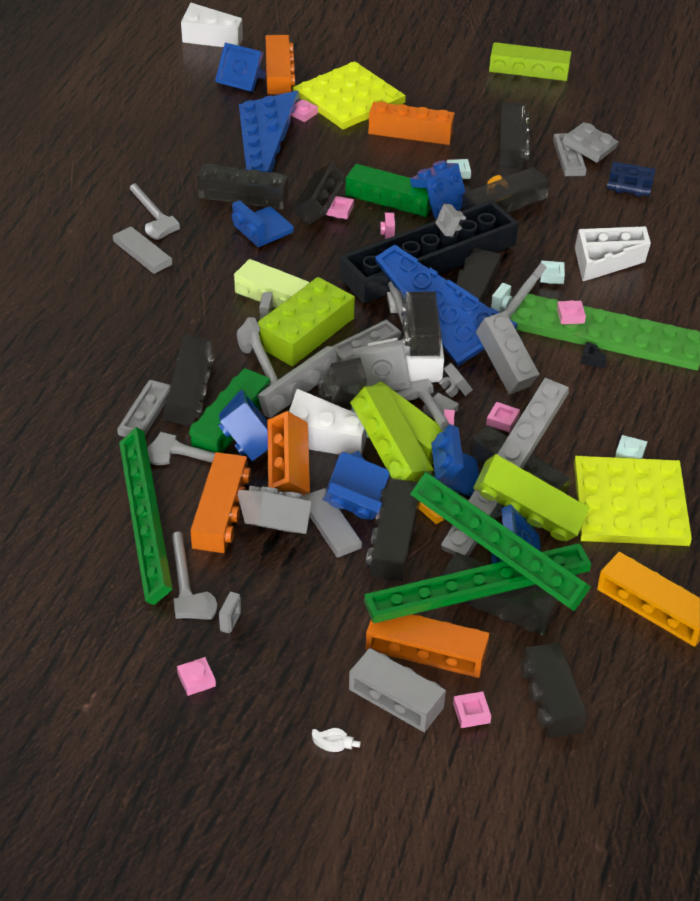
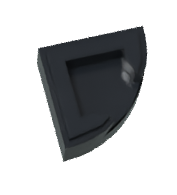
(593, 356)

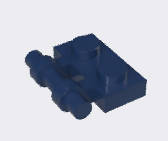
(636, 177)

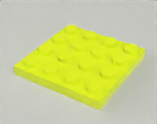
(348, 94)
(632, 501)

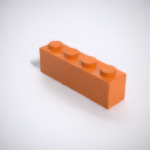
(279, 64)
(411, 123)
(219, 503)
(430, 643)

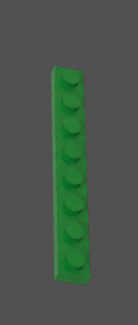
(145, 517)
(501, 542)
(463, 586)

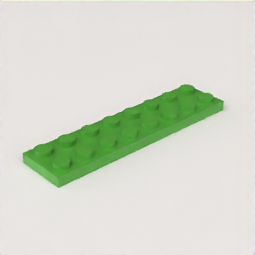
(612, 332)

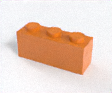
(288, 454)

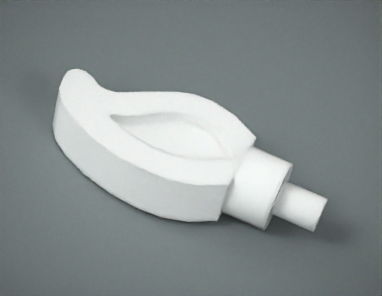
(334, 740)

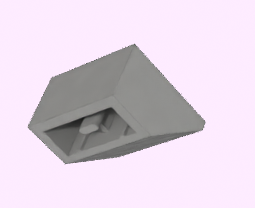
(275, 509)

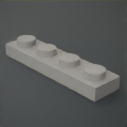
(303, 377)

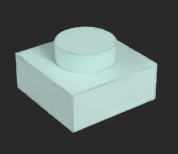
(464, 167)
(553, 273)
(501, 297)
(631, 448)

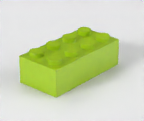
(305, 321)

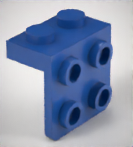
(442, 184)
(260, 226)
(451, 465)
(356, 486)

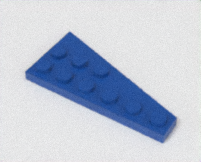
(264, 127)
(457, 309)

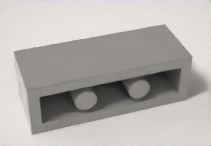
(507, 352)
(397, 689)

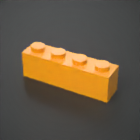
(652, 597)

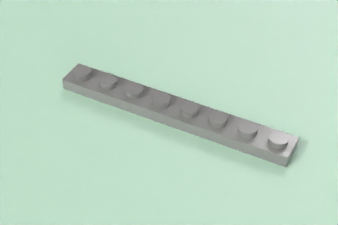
(516, 450)

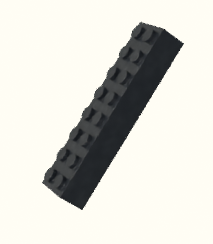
(484, 228)

